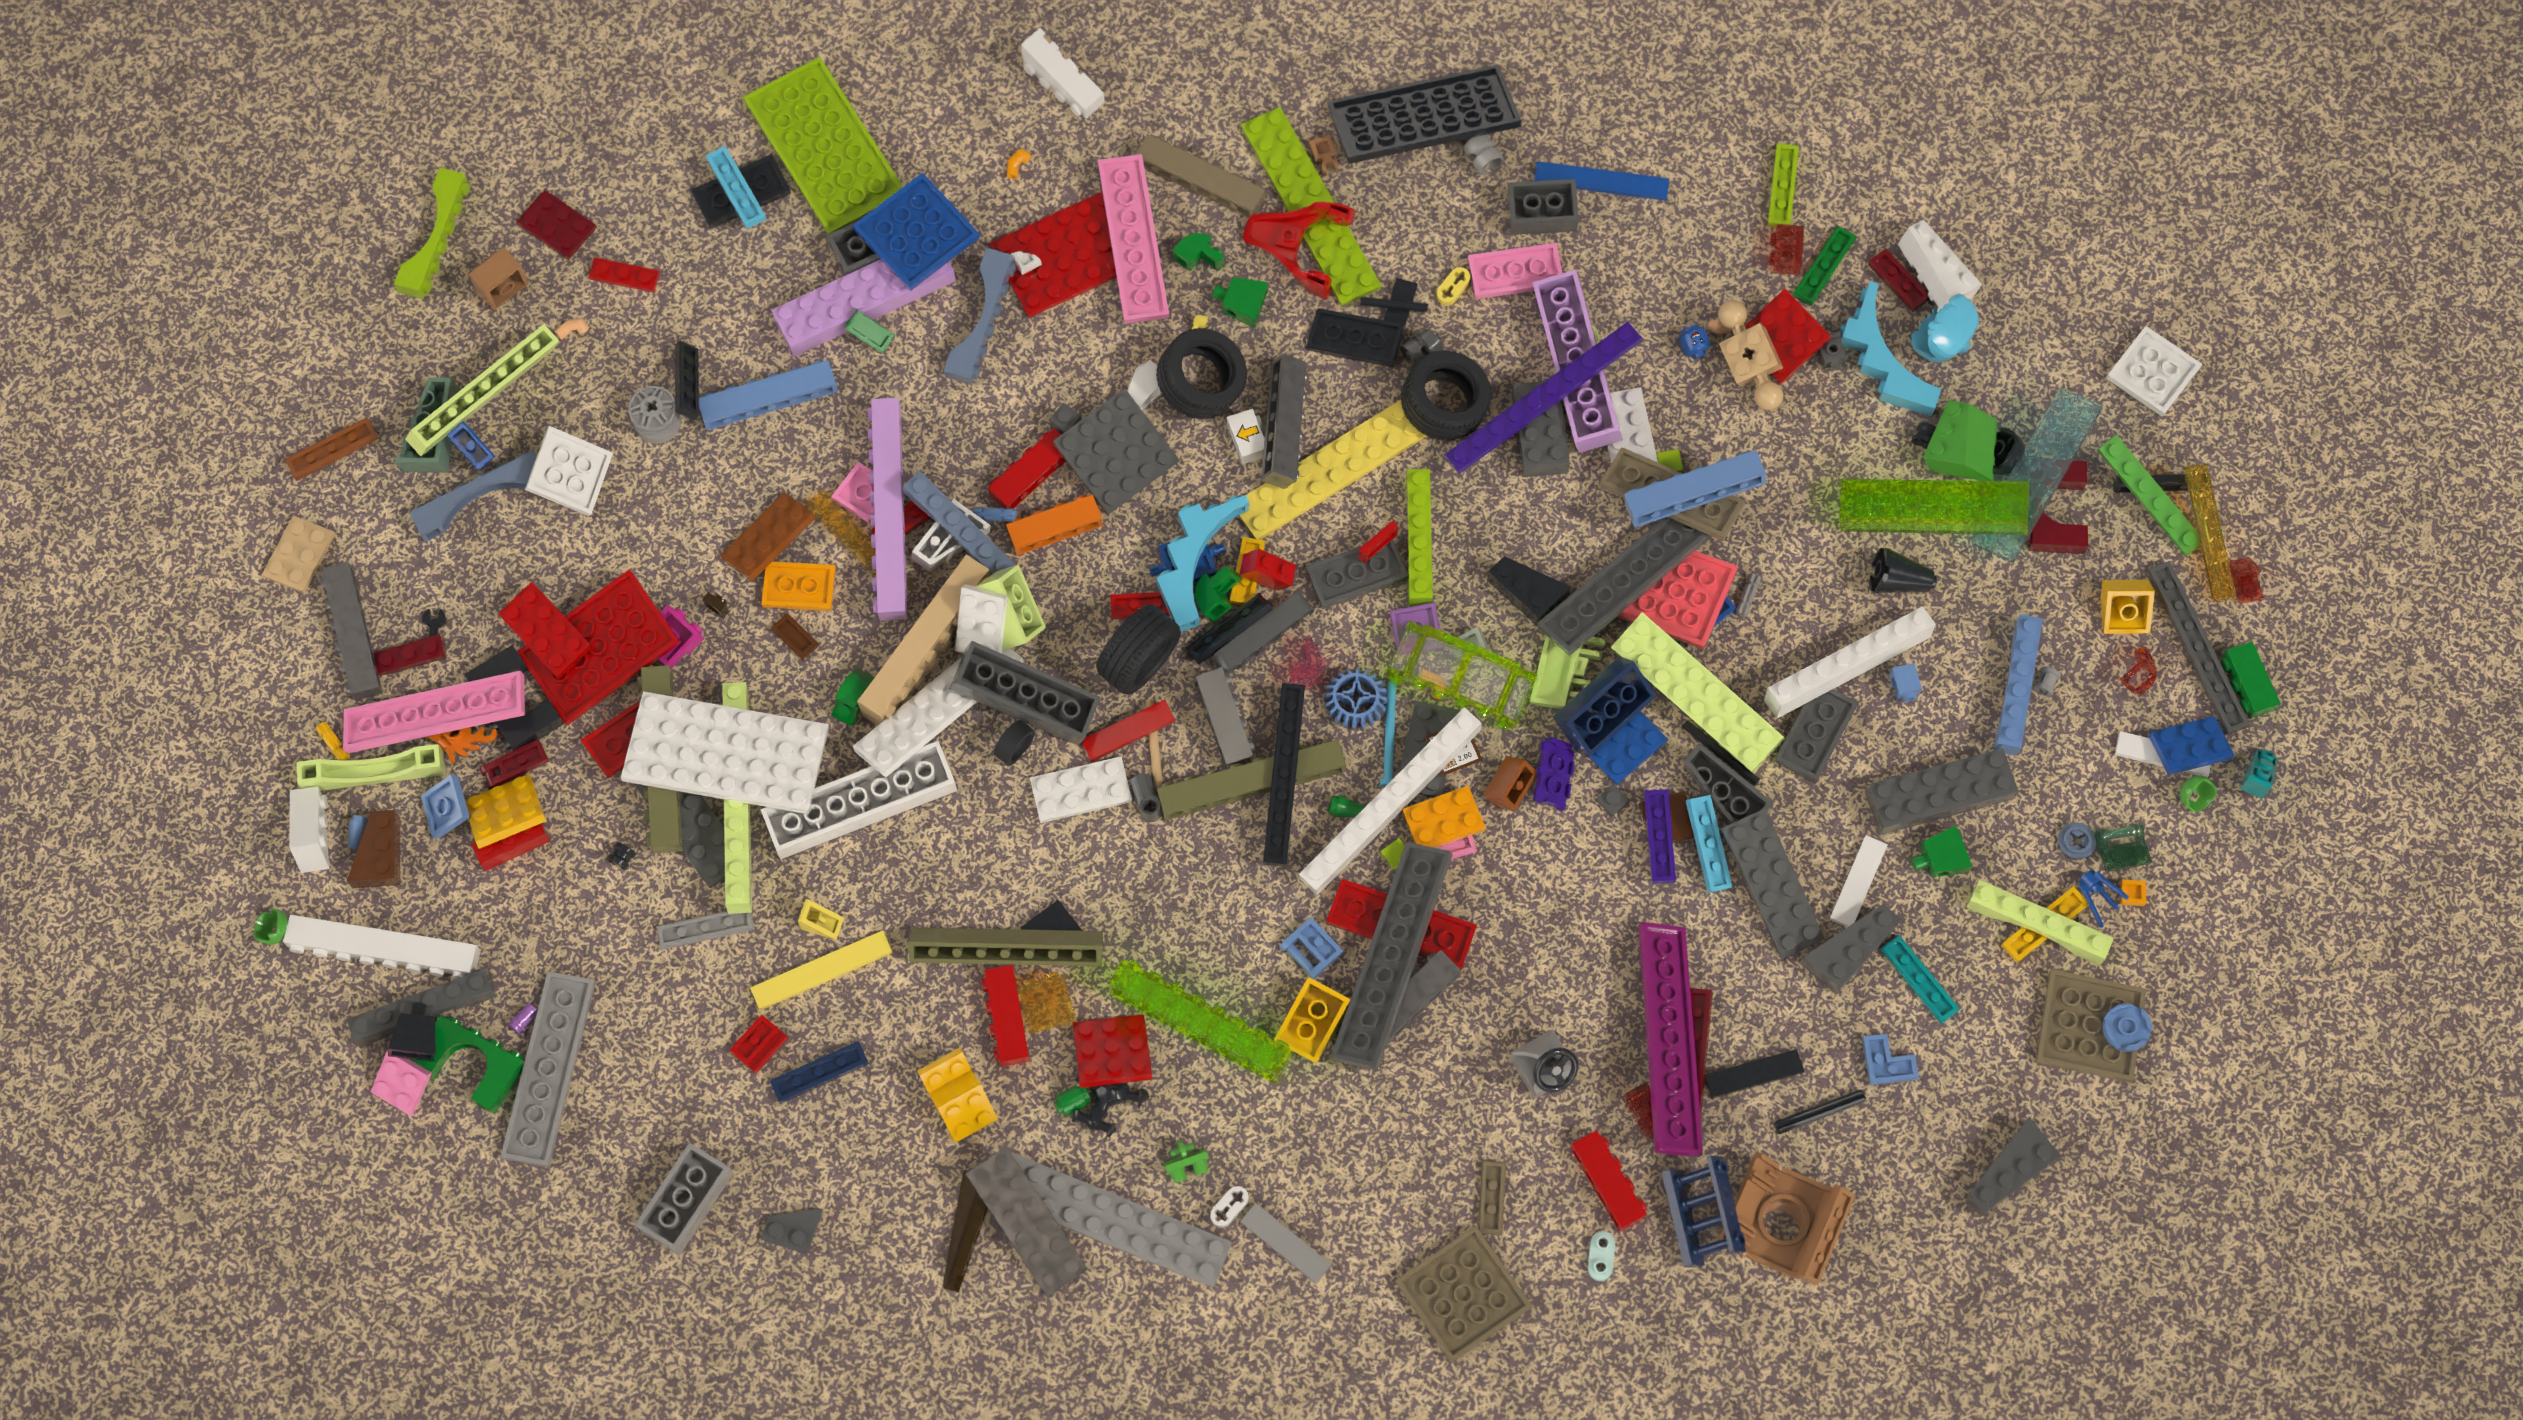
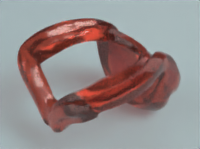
(2146, 661)

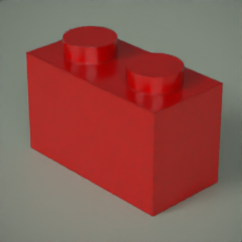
(1267, 569)

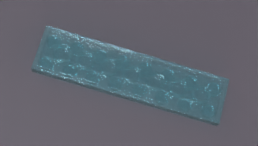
(2045, 463)

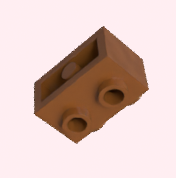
(1510, 783)

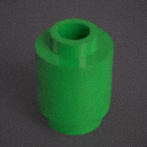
(1071, 1100)

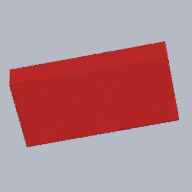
(1378, 542)

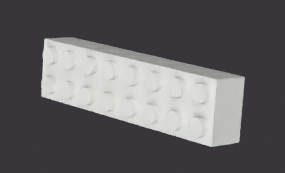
(861, 801)

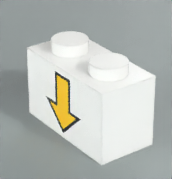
(1247, 435)

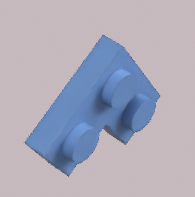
(1883, 1067)

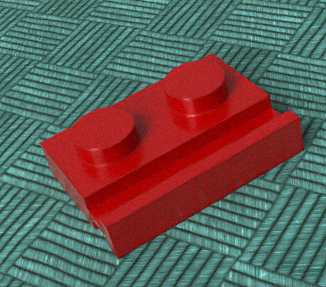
(758, 1044)

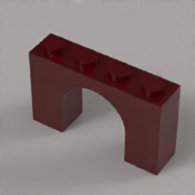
(2058, 537)

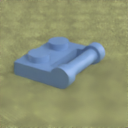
(1317, 943)

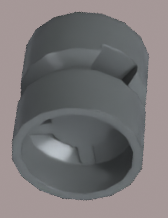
(1425, 343)

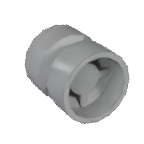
(1482, 153)

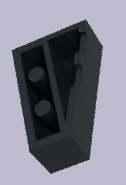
(1527, 588)

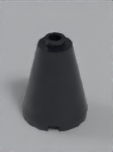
(1899, 574)

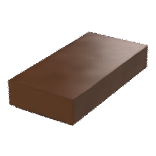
(794, 636)

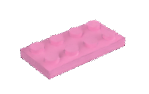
(1512, 269)

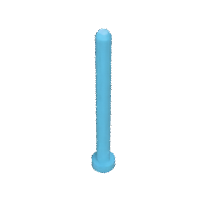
(1389, 734)

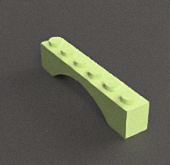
(407, 765)
(2013, 909)

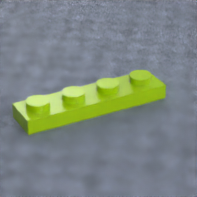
(1783, 184)

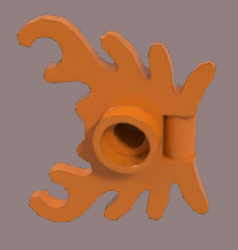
(461, 740)

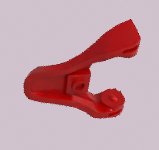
(1282, 235)

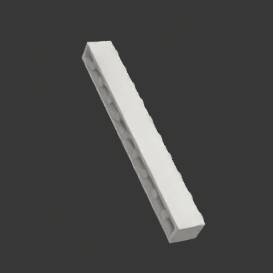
(1390, 801)

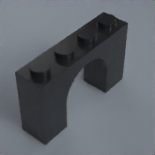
(525, 728)

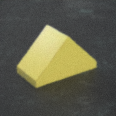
(819, 920)

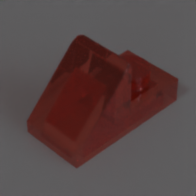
(2245, 580)

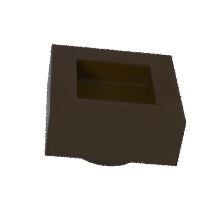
(716, 604)

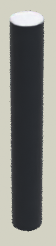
(1394, 304)

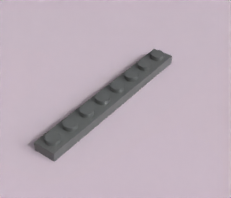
(2198, 648)

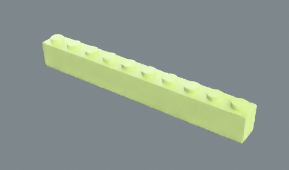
(737, 828)

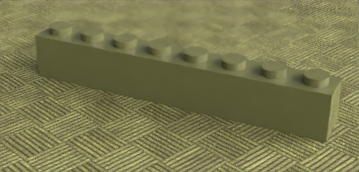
(1246, 780)
(664, 804)
(1006, 946)

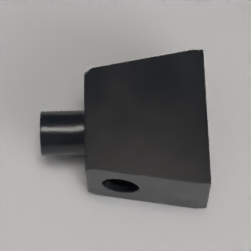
(414, 1035)

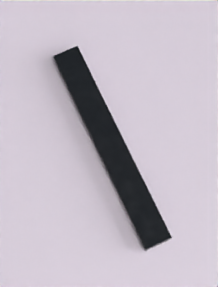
(1284, 775)

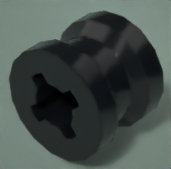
(1924, 434)
(621, 855)

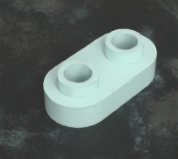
(1601, 1255)

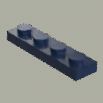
(819, 1072)

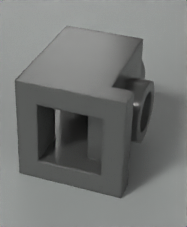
(1830, 359)

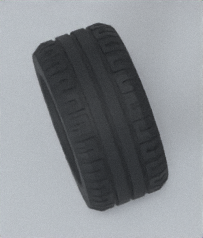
(1223, 355)
(1459, 371)
(1138, 649)

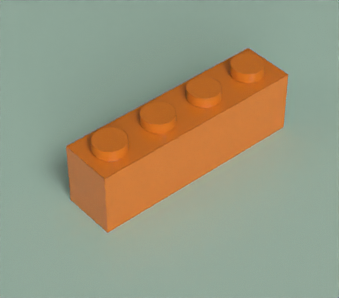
(1054, 524)

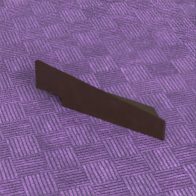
(966, 1229)

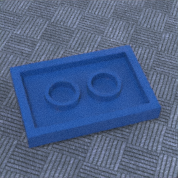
(2191, 745)
(1629, 748)

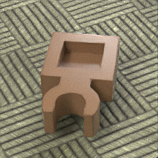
(1325, 152)

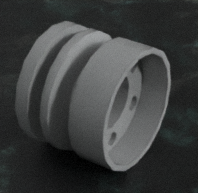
(654, 414)

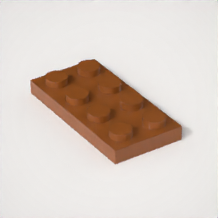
(768, 536)

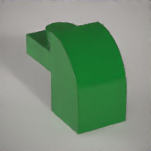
(1197, 247)
(1211, 592)
(850, 691)

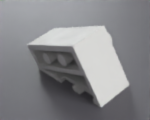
(939, 545)
(308, 829)

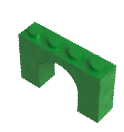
(502, 1066)

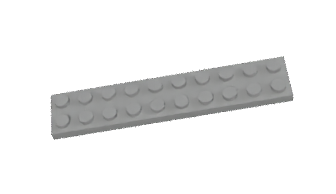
(1128, 1225)

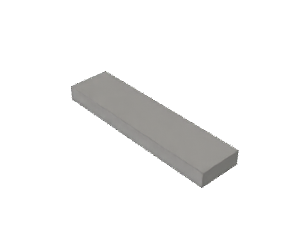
(703, 928)
(1285, 1243)

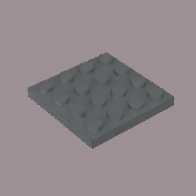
(1115, 451)

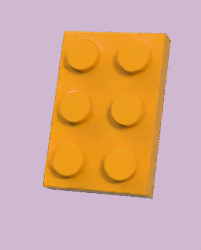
(799, 586)
(1444, 818)

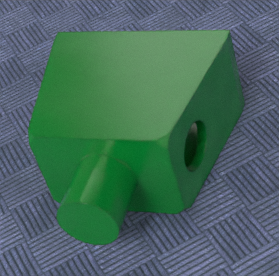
(1242, 299)
(1943, 855)

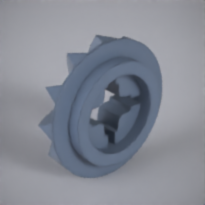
(2077, 830)

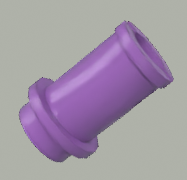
(521, 1020)

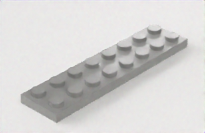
(548, 1069)

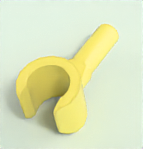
(1200, 321)

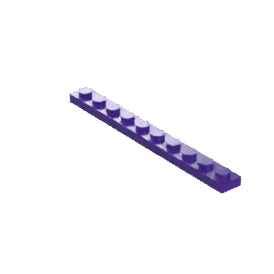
(1543, 397)

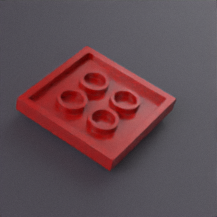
(1792, 332)
(1112, 1051)

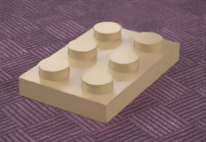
(298, 554)

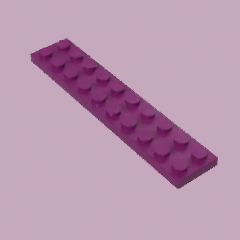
(1670, 1040)

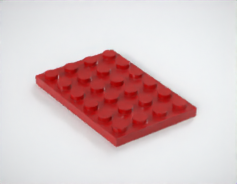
(1072, 251)
(625, 637)

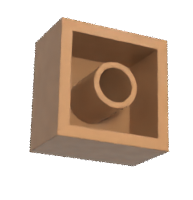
(498, 278)

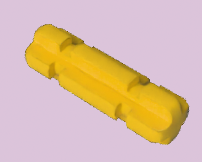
(332, 741)

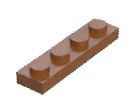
(331, 449)

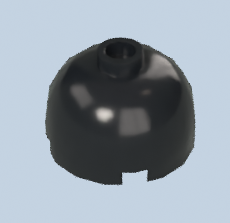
(2007, 451)

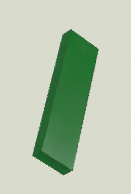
(1824, 266)

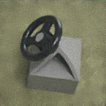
(1545, 1064)

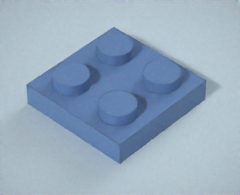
(445, 806)

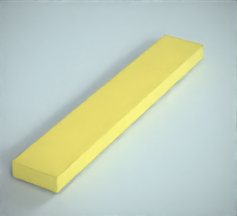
(821, 970)

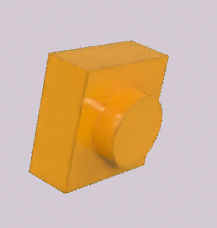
(2135, 890)

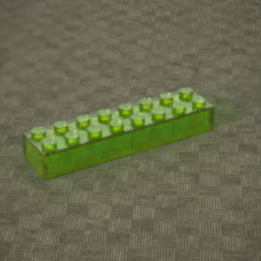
(1934, 506)
(1200, 1021)

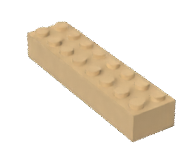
(920, 647)

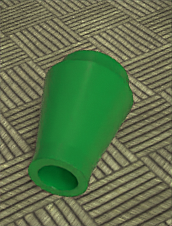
(1344, 807)

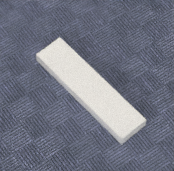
(2142, 750)
(1858, 881)

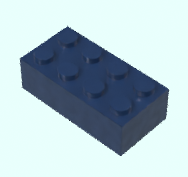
(1604, 706)

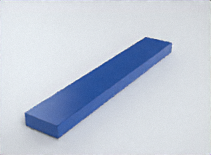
(1605, 180)

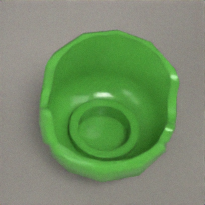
(2203, 787)
(268, 921)

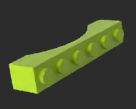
(416, 273)
(1419, 537)

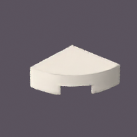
(1025, 262)

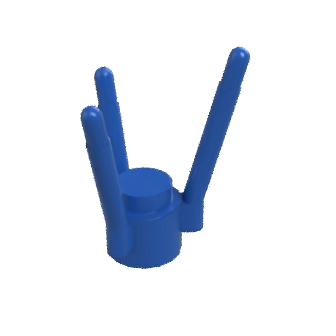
(2092, 883)

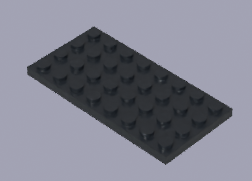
(1424, 114)

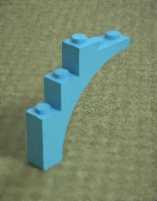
(1876, 360)
(1199, 528)

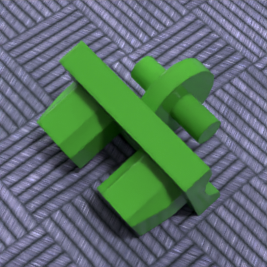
(1176, 1165)

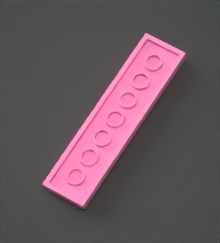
(1133, 239)
(433, 712)

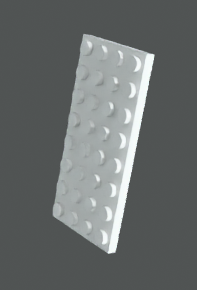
(725, 752)

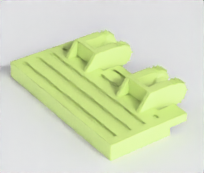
(1557, 673)

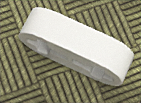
(1233, 1210)

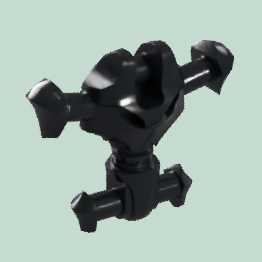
(1106, 1097)

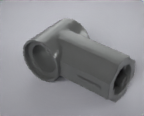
(1146, 796)

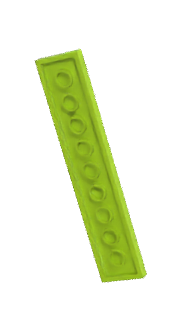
(1301, 186)

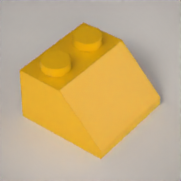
(2126, 606)

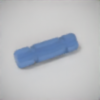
(995, 514)

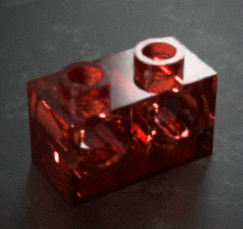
(1791, 250)
(1639, 1104)

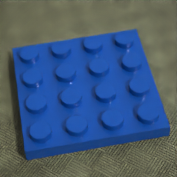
(916, 231)

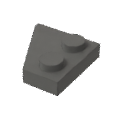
(793, 1229)

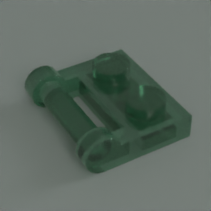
(2123, 855)

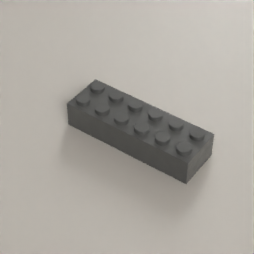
(1024, 693)
(1941, 791)

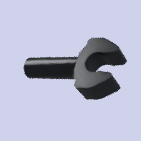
(434, 625)

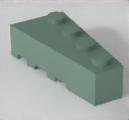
(438, 457)

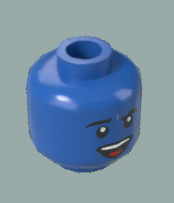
(1694, 341)

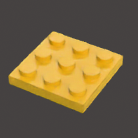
(504, 811)

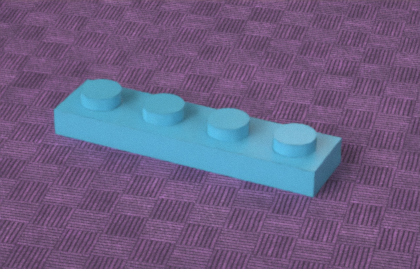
(735, 187)
(1709, 843)

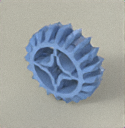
(1346, 697)

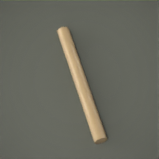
(1155, 753)

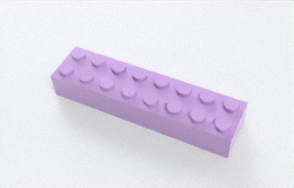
(826, 310)
(1569, 336)

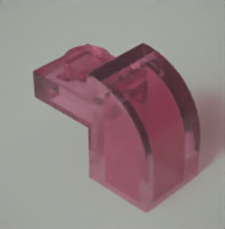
(1310, 671)

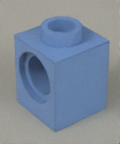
(1906, 682)

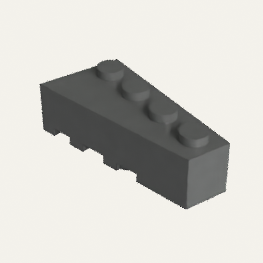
(1729, 792)
(2016, 1165)

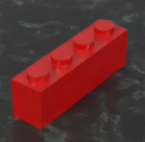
(1027, 473)
(1006, 1016)
(1608, 1180)

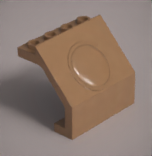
(1815, 1207)

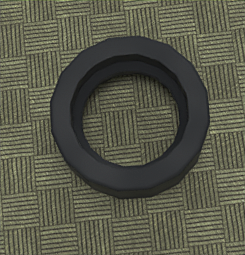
(1014, 742)

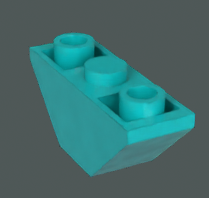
(2260, 773)

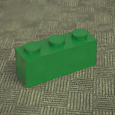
(2250, 680)

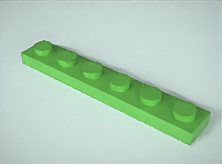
(2150, 494)

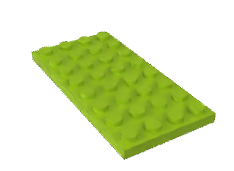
(823, 145)

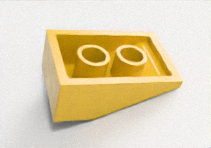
(1313, 1020)

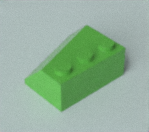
(1963, 443)

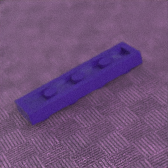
(1659, 836)

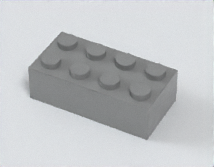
(684, 1199)

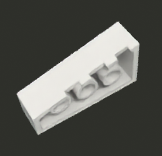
(1060, 75)
(1937, 265)

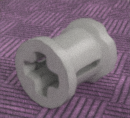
(2047, 681)

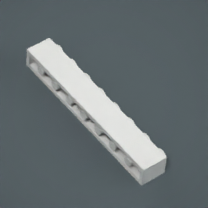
(1849, 662)
(381, 946)

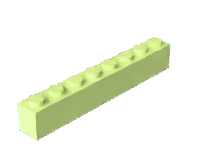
(482, 390)

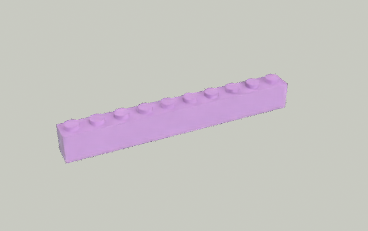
(888, 508)

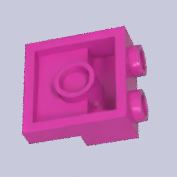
(687, 633)

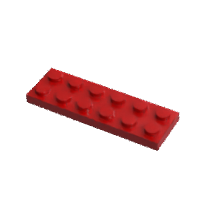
(1359, 910)

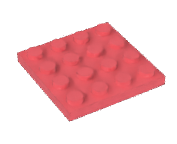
(1687, 599)

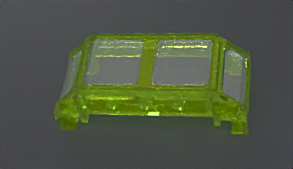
(1462, 673)

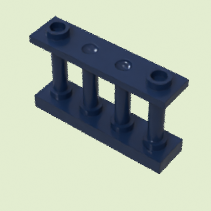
(1682, 1216)

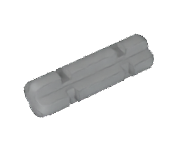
(1748, 595)

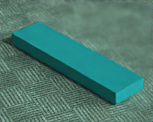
(1920, 979)

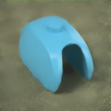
(1946, 332)

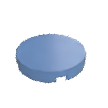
(2127, 1027)

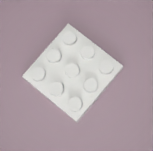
(2154, 371)
(569, 471)

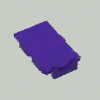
(1554, 773)

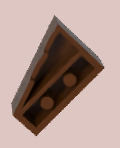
(378, 852)

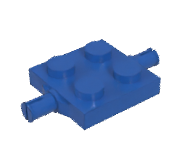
(1204, 565)

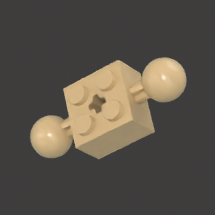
(1765, 359)

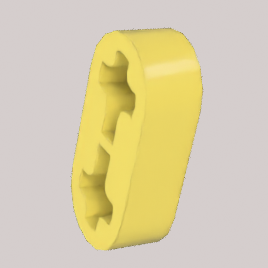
(1457, 289)

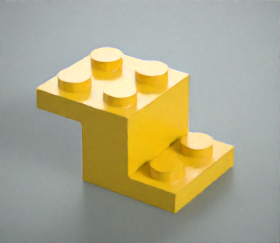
(957, 1095)

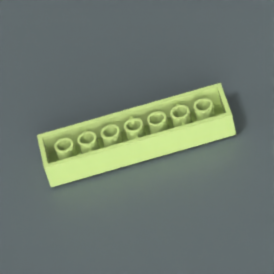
(1698, 692)

